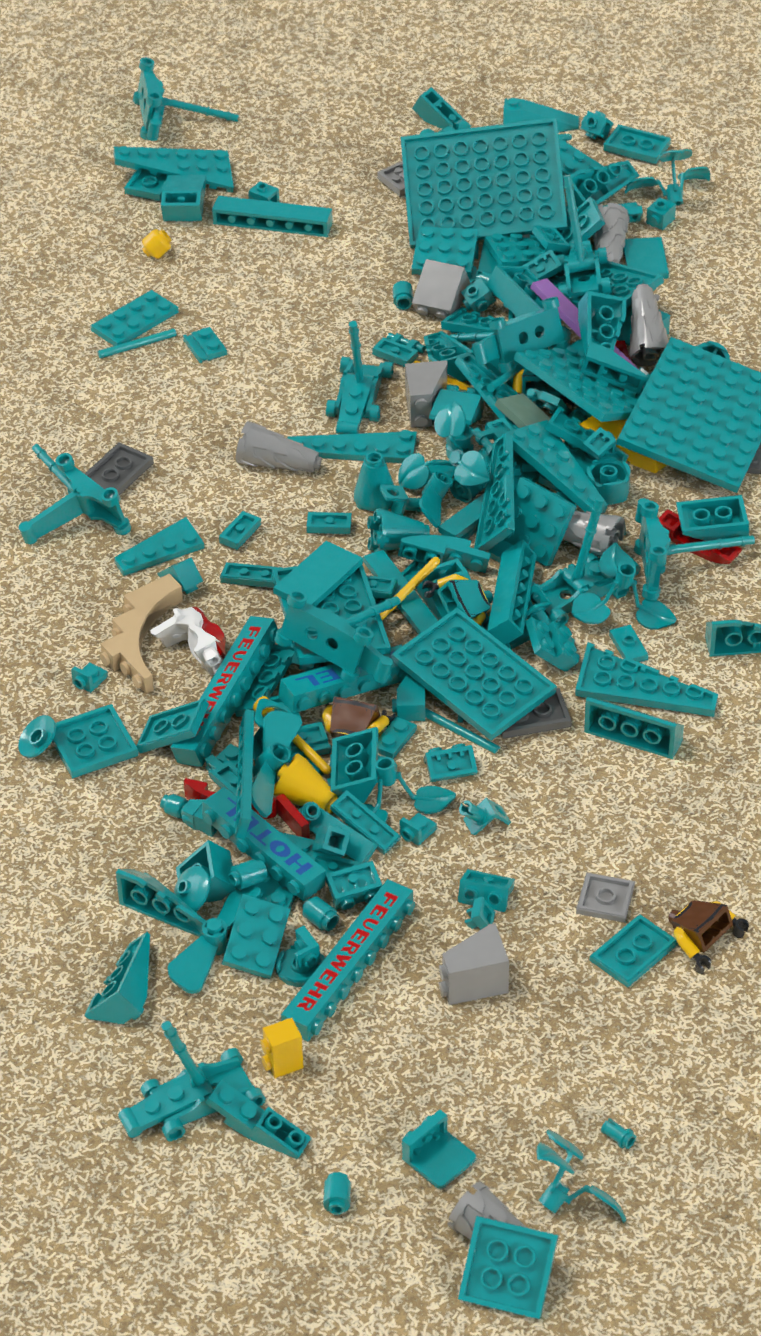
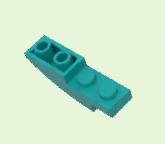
(446, 548)
(257, 1124)

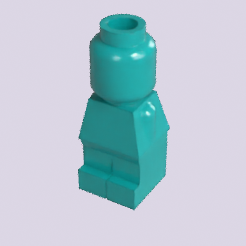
(189, 811)

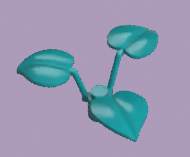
(673, 192)
(470, 465)
(618, 564)
(428, 798)
(557, 1191)

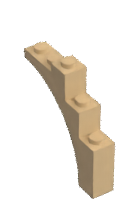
(129, 629)

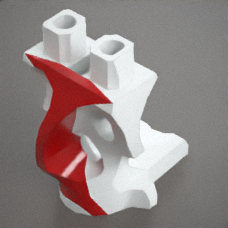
(204, 638)

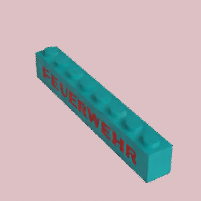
(228, 688)
(349, 958)

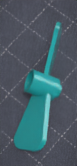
(435, 491)
(278, 733)
(193, 964)

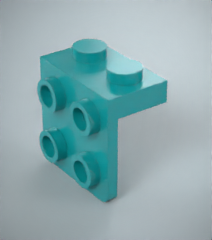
(435, 1151)

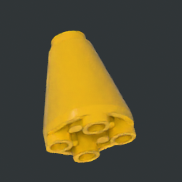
(304, 784)

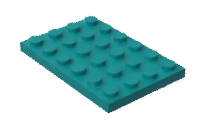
(622, 280)
(562, 371)
(346, 600)
(474, 673)

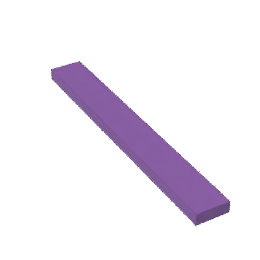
(567, 310)

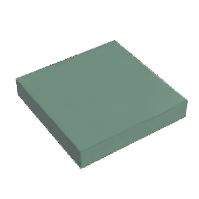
(521, 410)

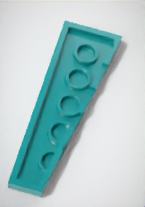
(392, 445)

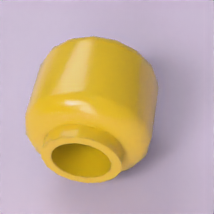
(156, 243)

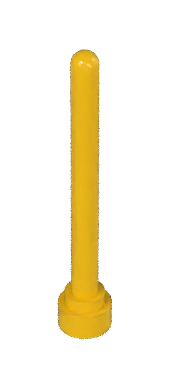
(413, 583)
(301, 744)

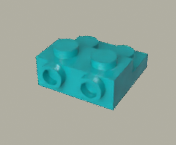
(553, 643)

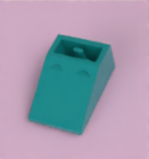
(183, 198)
(442, 570)

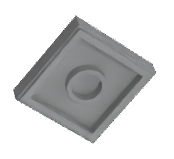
(605, 897)

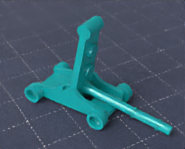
(82, 498)

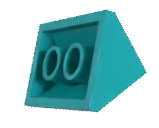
(354, 763)

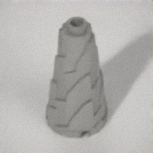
(613, 232)
(648, 333)
(273, 450)
(609, 530)
(482, 1204)

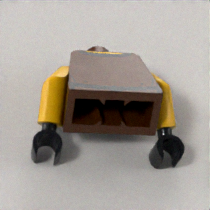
(352, 716)
(701, 926)

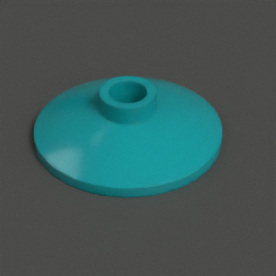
(37, 736)
(193, 887)

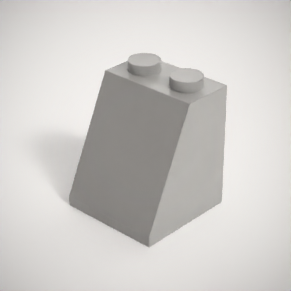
(440, 289)
(421, 389)
(475, 968)

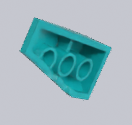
(523, 110)
(602, 181)
(600, 319)
(445, 348)
(732, 637)
(150, 897)
(125, 987)

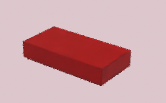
(292, 817)

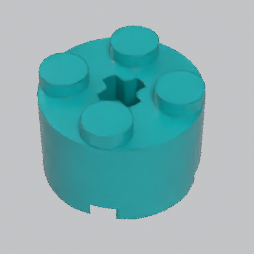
(610, 479)

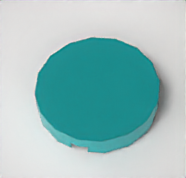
(287, 969)

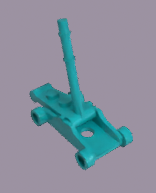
(153, 103)
(581, 257)
(517, 336)
(357, 388)
(655, 546)
(580, 577)
(336, 638)
(185, 1095)

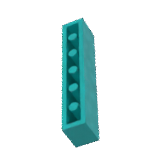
(272, 216)
(512, 592)

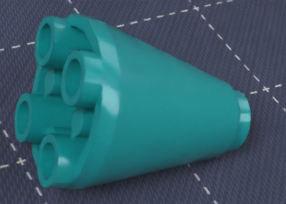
(372, 475)
(390, 528)

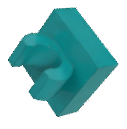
(480, 914)

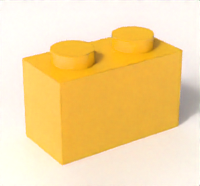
(282, 1048)

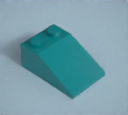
(469, 399)
(713, 518)

